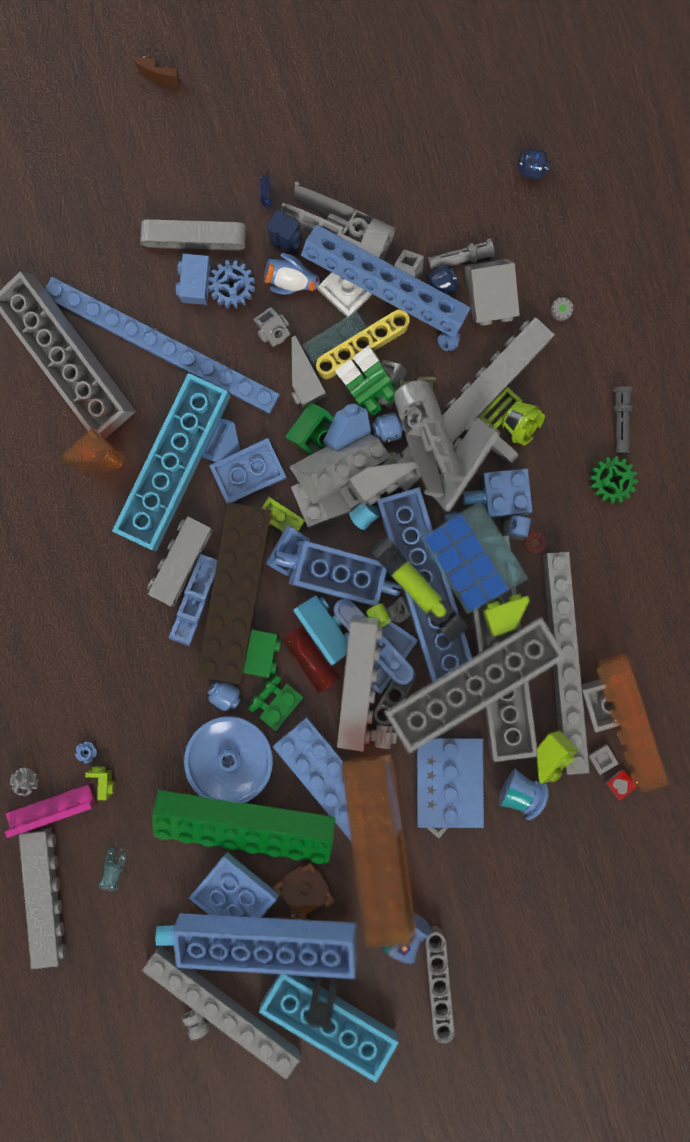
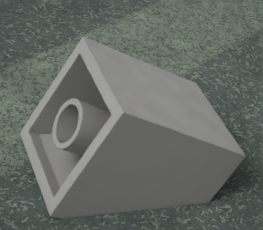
(492, 291)

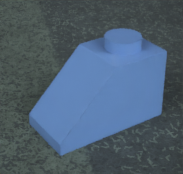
(347, 427)

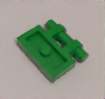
(280, 707)

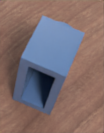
(194, 279)

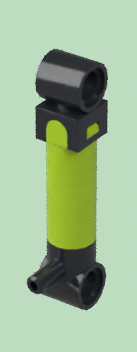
(419, 589)

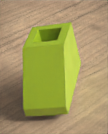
(505, 616)
(554, 755)

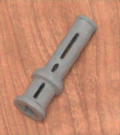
(471, 253)

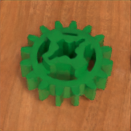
(614, 487)

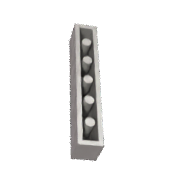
(358, 681)
(41, 898)

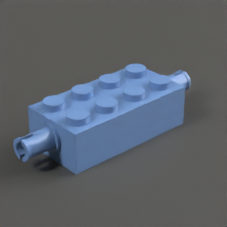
(337, 573)

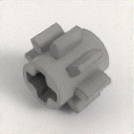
(383, 736)
(24, 781)

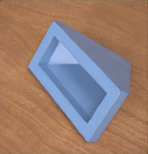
(223, 442)

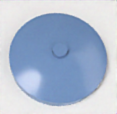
(228, 760)

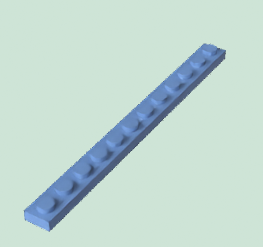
(162, 346)

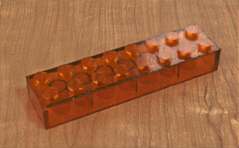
(378, 851)

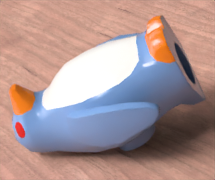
(289, 275)

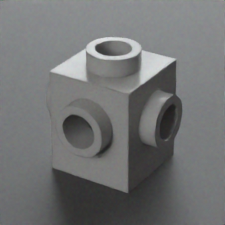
(272, 327)

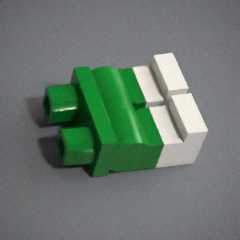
(372, 387)

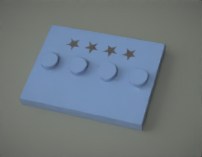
(450, 783)

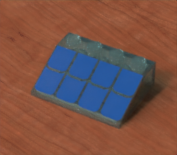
(474, 558)

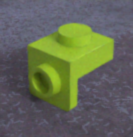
(105, 784)

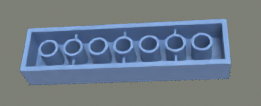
(266, 945)

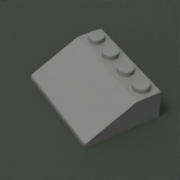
(469, 455)

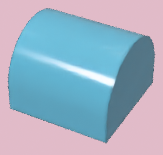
(364, 515)
(164, 935)

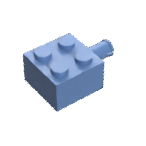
(503, 493)

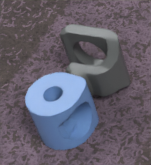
(516, 527)

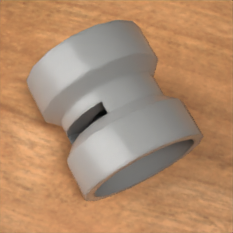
(196, 1025)

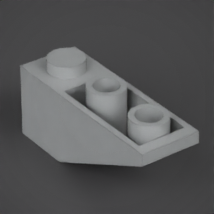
(376, 480)

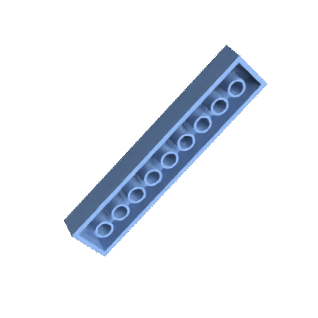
(405, 524)

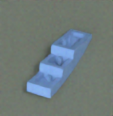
(194, 600)

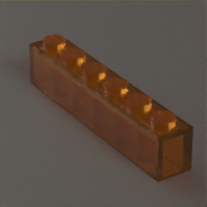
(633, 723)

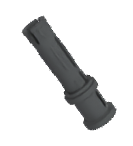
(622, 409)

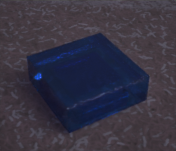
(265, 189)

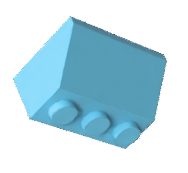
(323, 628)

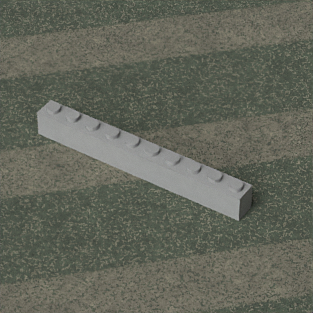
(488, 385)
(567, 671)

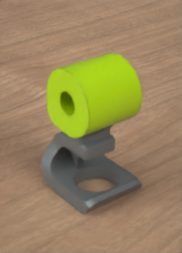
(392, 613)

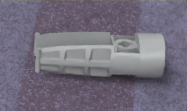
(342, 220)
(427, 431)

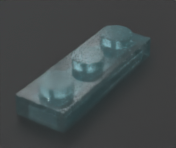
(333, 337)

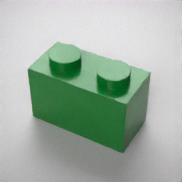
(261, 653)

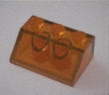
(93, 453)

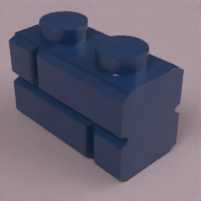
(284, 233)

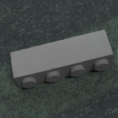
(180, 561)

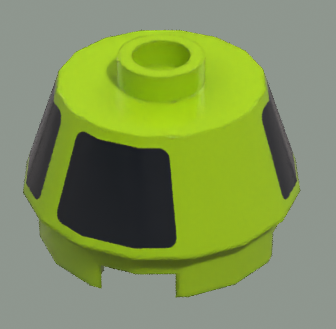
(522, 422)

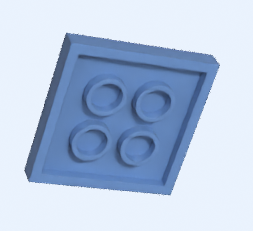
(233, 891)

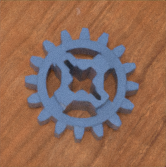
(240, 283)

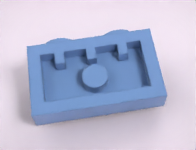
(288, 544)

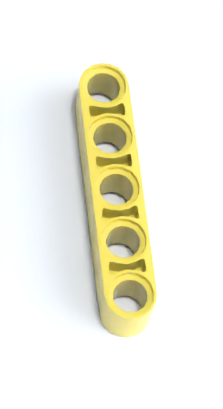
(368, 335)

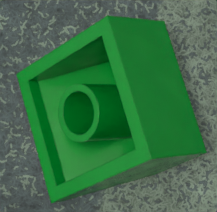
(310, 429)

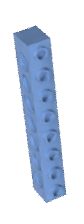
(385, 281)

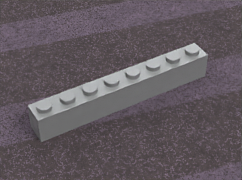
(223, 1012)

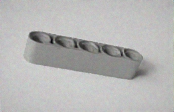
(193, 234)
(441, 994)

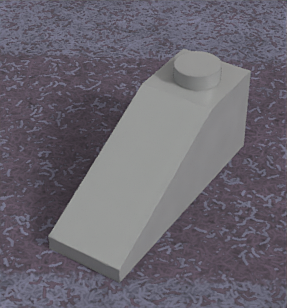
(304, 379)

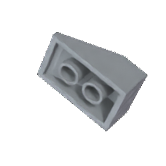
(322, 511)

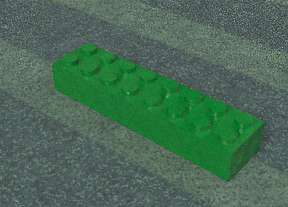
(243, 827)

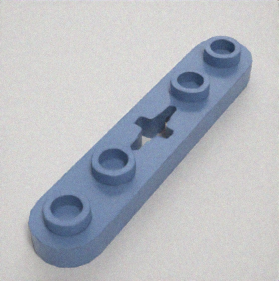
(389, 657)

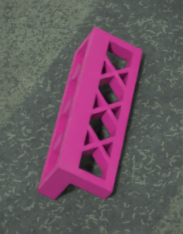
(50, 810)

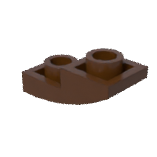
(164, 75)

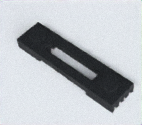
(321, 1012)

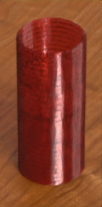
(311, 659)

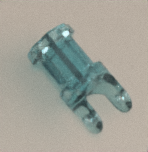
(112, 871)

